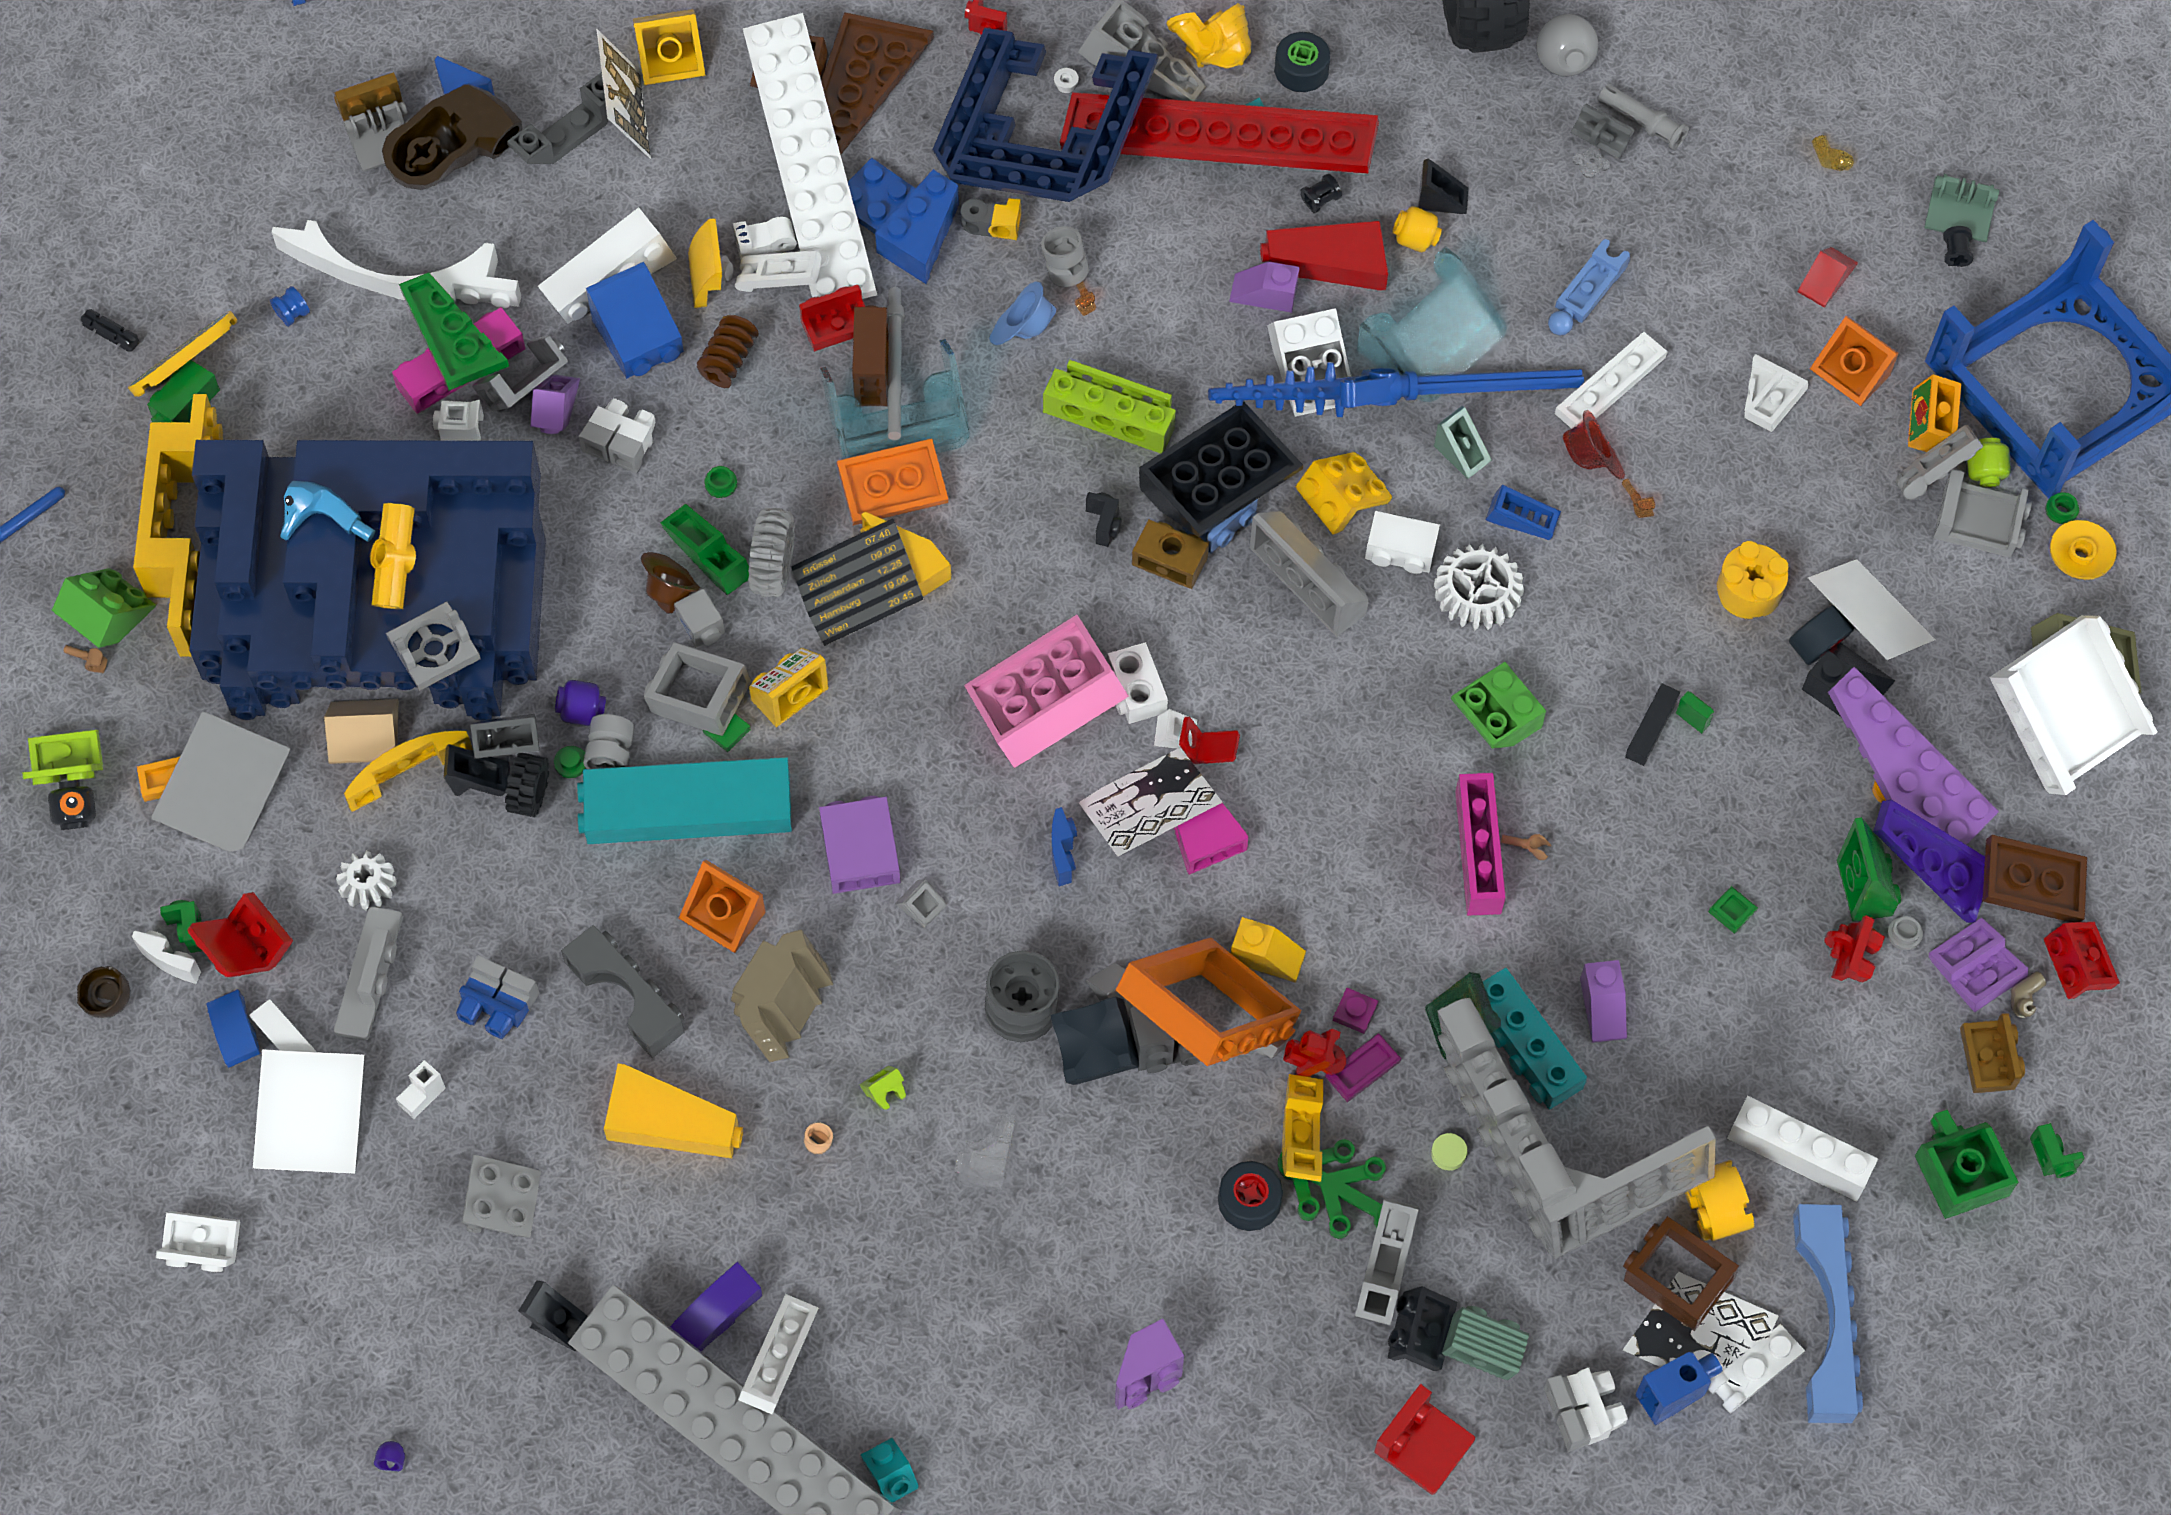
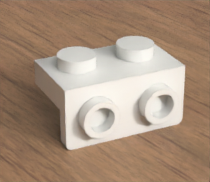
(199, 1241)

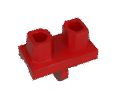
(1849, 946)
(1316, 1053)

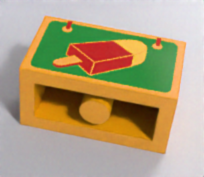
(1933, 412)

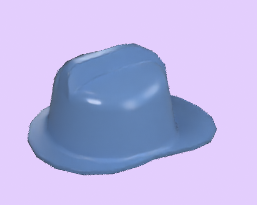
(1025, 317)

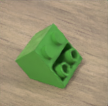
(101, 606)
(1500, 707)

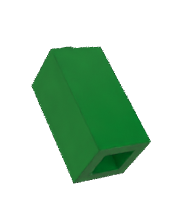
(175, 399)

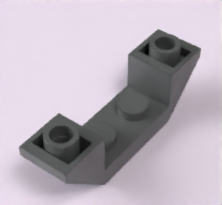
(566, 132)

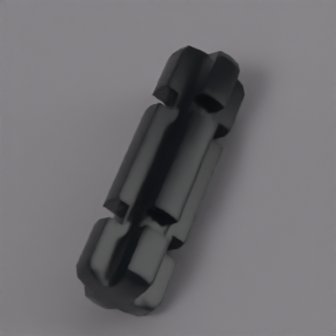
(109, 330)

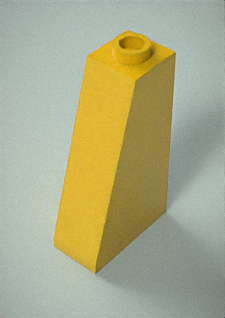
(666, 1117)

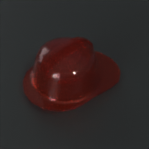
(1590, 447)

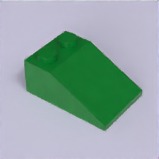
(1867, 874)

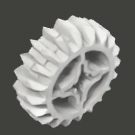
(1457, 573)

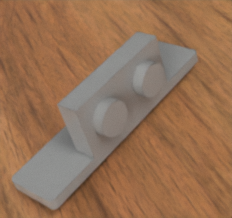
(368, 973)

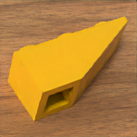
(926, 560)

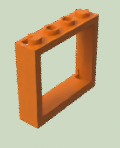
(1144, 988)

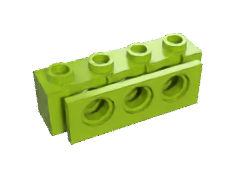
(1122, 409)

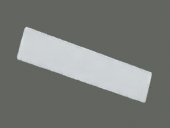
(279, 1029)

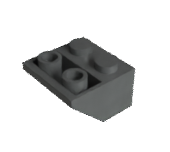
(1154, 1046)

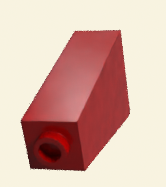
(1331, 253)

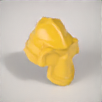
(1218, 41)

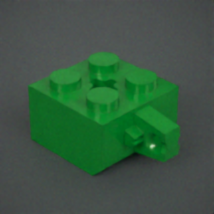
(1955, 1152)

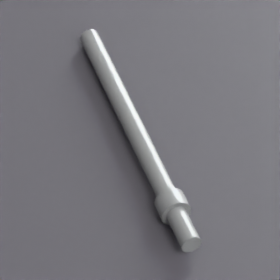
(895, 317)

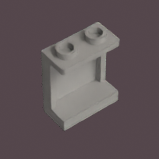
(1981, 517)

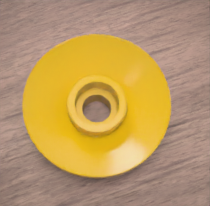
(2089, 539)

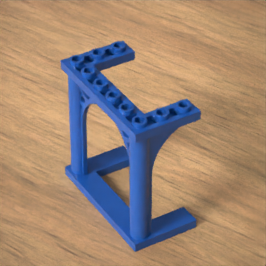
(2061, 455)

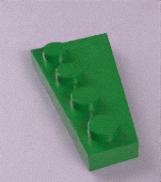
(452, 338)

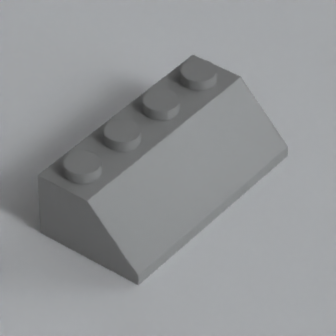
(1307, 571)

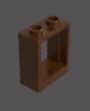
(870, 355)
(1660, 1295)

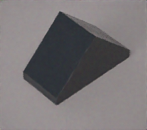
(1441, 190)

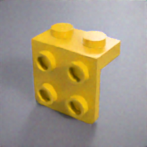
(1341, 487)

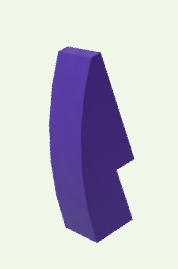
(718, 1307)

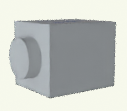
(700, 618)

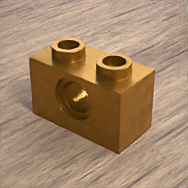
(1179, 568)

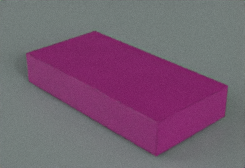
(1364, 1067)

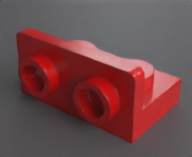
(2080, 958)

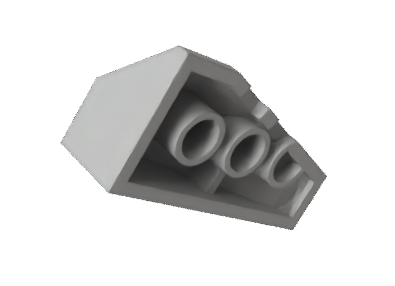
(1125, 30)

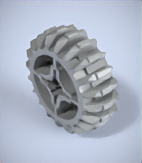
(771, 552)

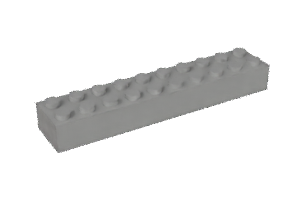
(704, 1407)

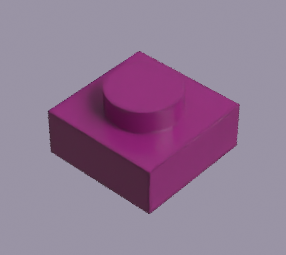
(1355, 1010)

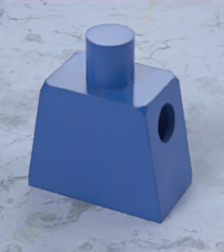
(1676, 1385)

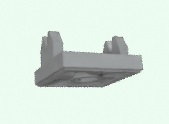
(427, 676)

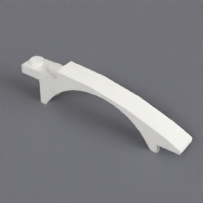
(468, 280)

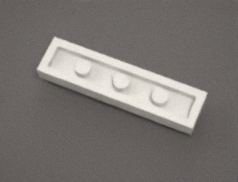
(1612, 380)
(778, 1354)

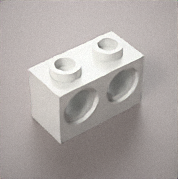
(1142, 682)

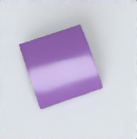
(1978, 964)

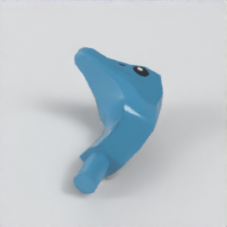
(309, 498)

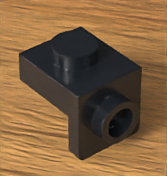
(1108, 509)

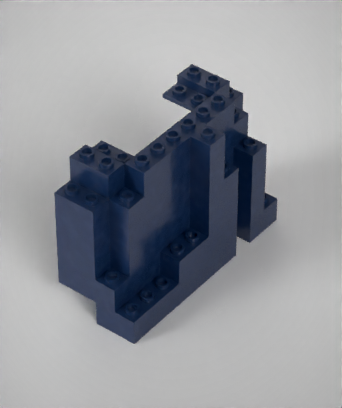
(302, 607)

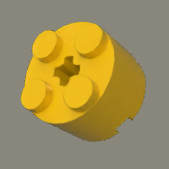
(1752, 580)
(1721, 1204)

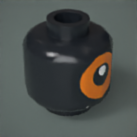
(71, 805)

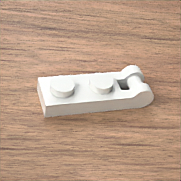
(778, 270)
(1777, 1355)

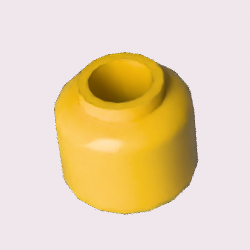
(1416, 229)

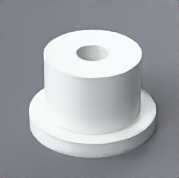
(1066, 80)

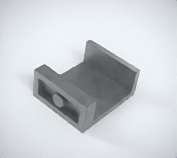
(497, 393)

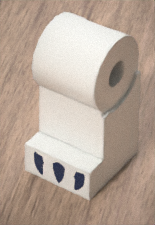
(765, 237)

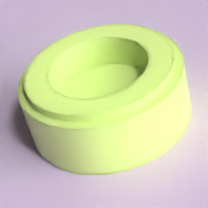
(1449, 1151)

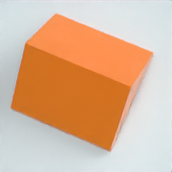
(1855, 361)
(722, 906)

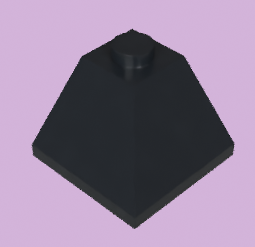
(1833, 667)

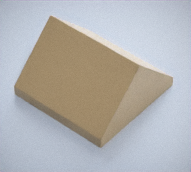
(360, 729)

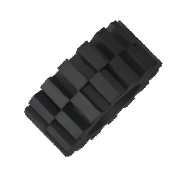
(527, 784)

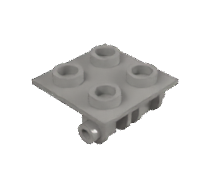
(370, 130)
(500, 1197)

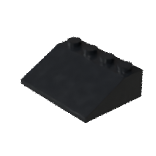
(1217, 470)

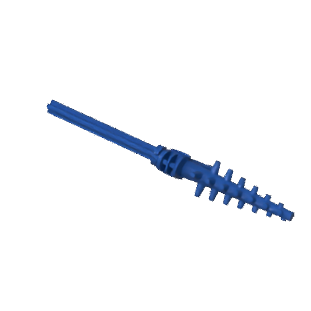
(1386, 387)

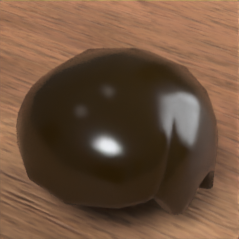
(104, 984)

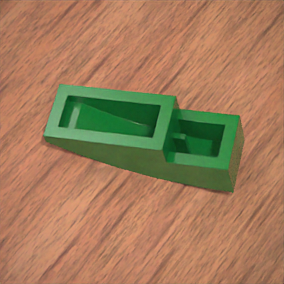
(707, 548)

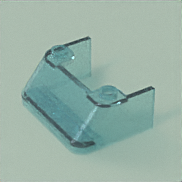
(936, 418)

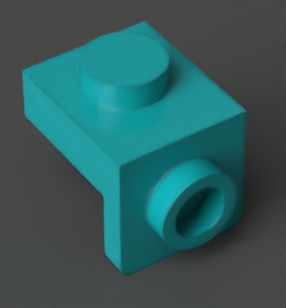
(890, 1470)

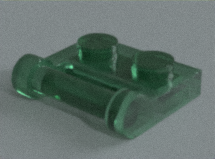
(1470, 987)

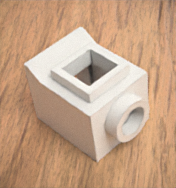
(458, 429)

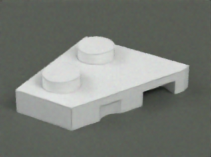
(1771, 393)

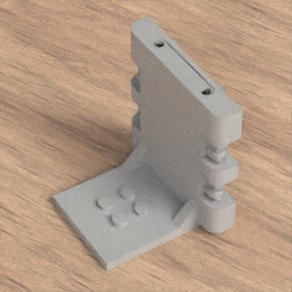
(1561, 1203)

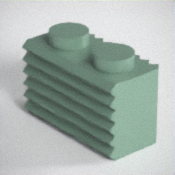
(1485, 1342)

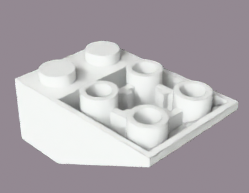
(1309, 342)

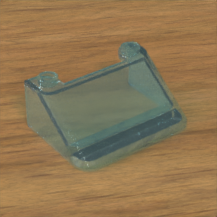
(1442, 333)

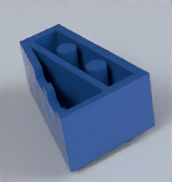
(919, 225)

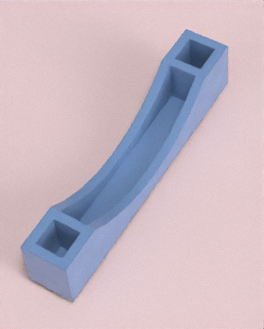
(1820, 1241)

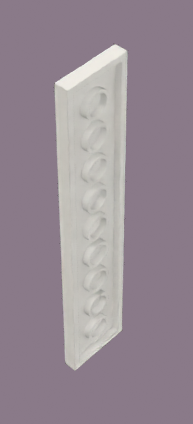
(808, 153)

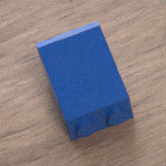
(634, 320)

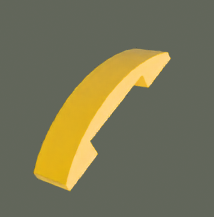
(399, 759)
(1302, 1128)

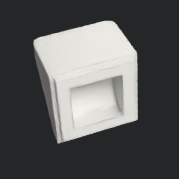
(1169, 729)

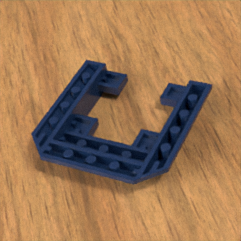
(976, 140)

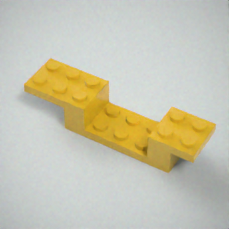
(161, 563)

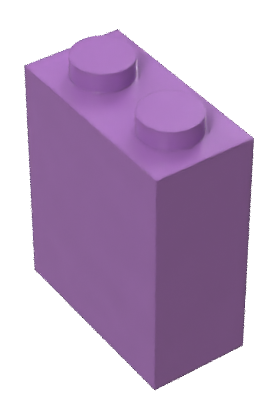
(859, 844)

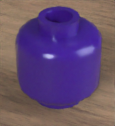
(579, 702)

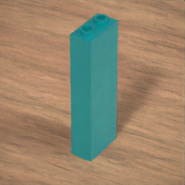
(685, 801)

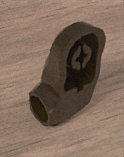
(449, 136)

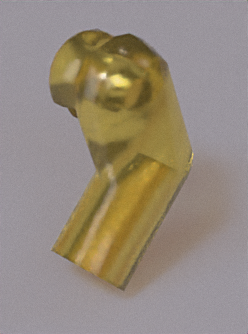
(1831, 157)

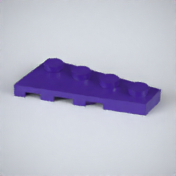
(1936, 857)

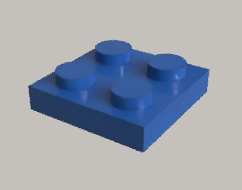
(877, 194)

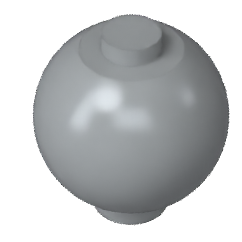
(1567, 45)

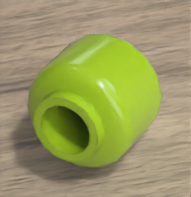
(1990, 463)

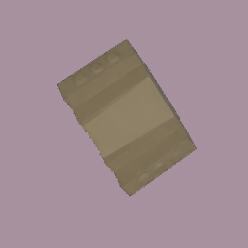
(780, 992)

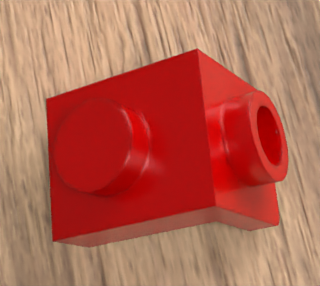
(983, 17)

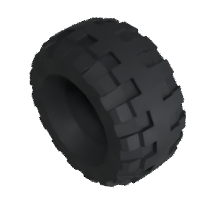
(1486, 23)

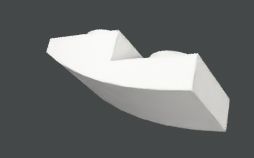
(159, 952)

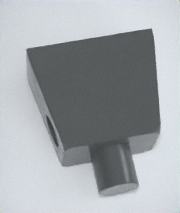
(505, 736)

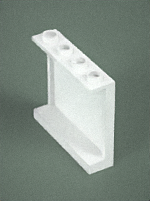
(2072, 702)

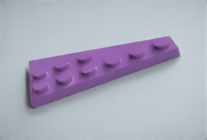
(1907, 763)

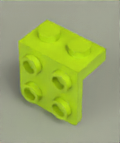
(64, 754)

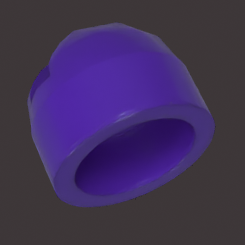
(392, 1452)

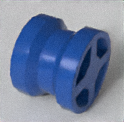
(289, 306)

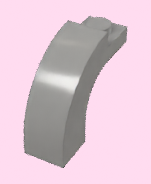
(1387, 1261)

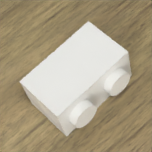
(1402, 542)

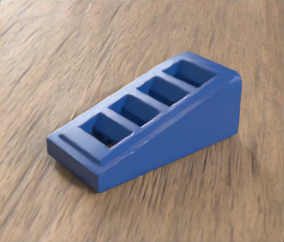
(1519, 522)

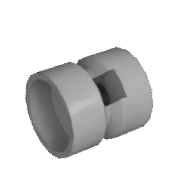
(1065, 256)
(608, 742)

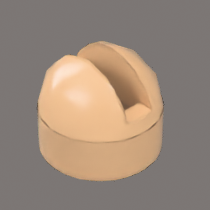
(822, 1134)

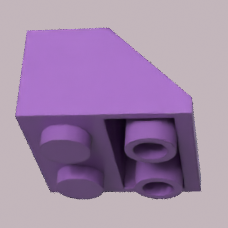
(1149, 1364)

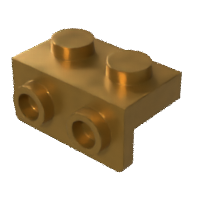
(367, 96)
(1992, 1054)

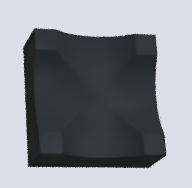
(1095, 1041)

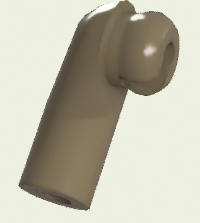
(2022, 994)

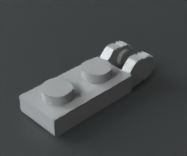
(1938, 462)

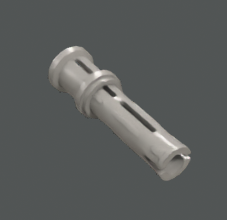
(1655, 122)

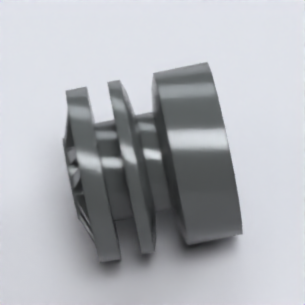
(1021, 978)

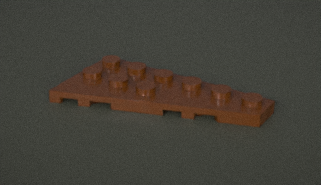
(865, 68)

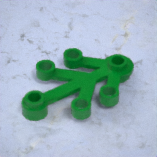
(1335, 1185)

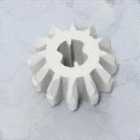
(378, 883)

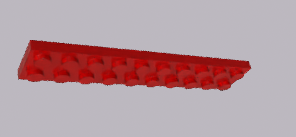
(1238, 133)

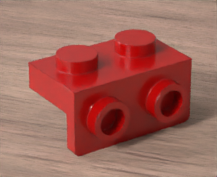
(830, 317)

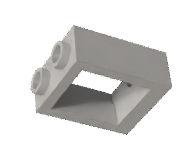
(721, 706)

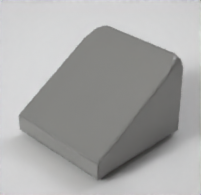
(921, 902)

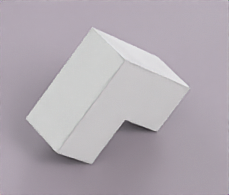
(424, 1088)

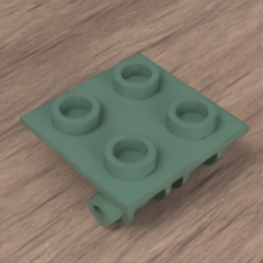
(1961, 205)

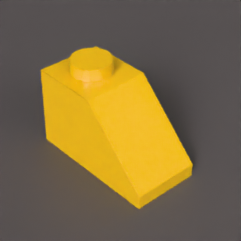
(1267, 950)

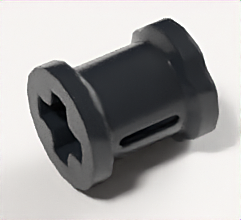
(1321, 193)
(1958, 246)

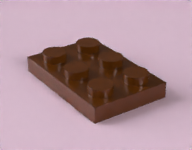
(2035, 879)

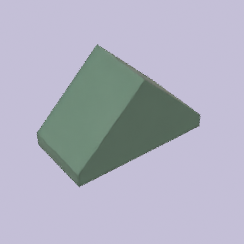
(1461, 443)

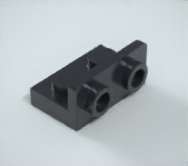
(1421, 1327)

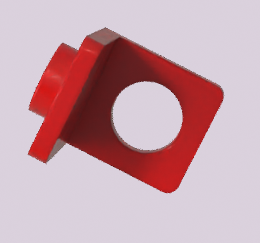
(1208, 746)

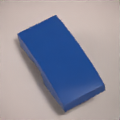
(1062, 842)
(233, 1029)

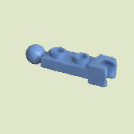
(1587, 288)

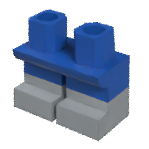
(498, 993)

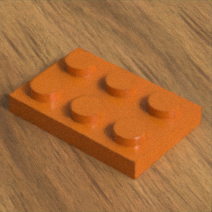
(893, 481)

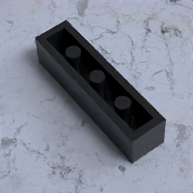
(1652, 724)

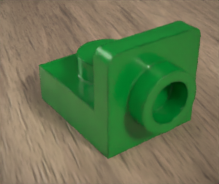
(183, 914)
(2050, 1151)

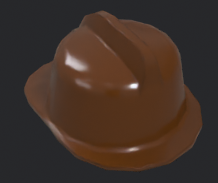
(667, 580)

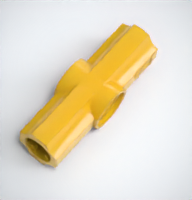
(393, 556)

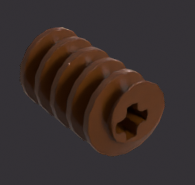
(726, 350)

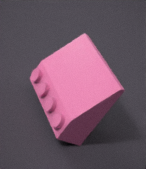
(1045, 691)

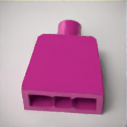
(1210, 838)

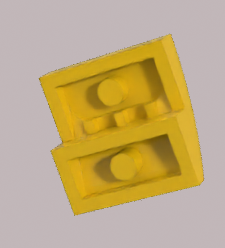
(705, 263)

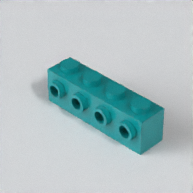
(1532, 1043)

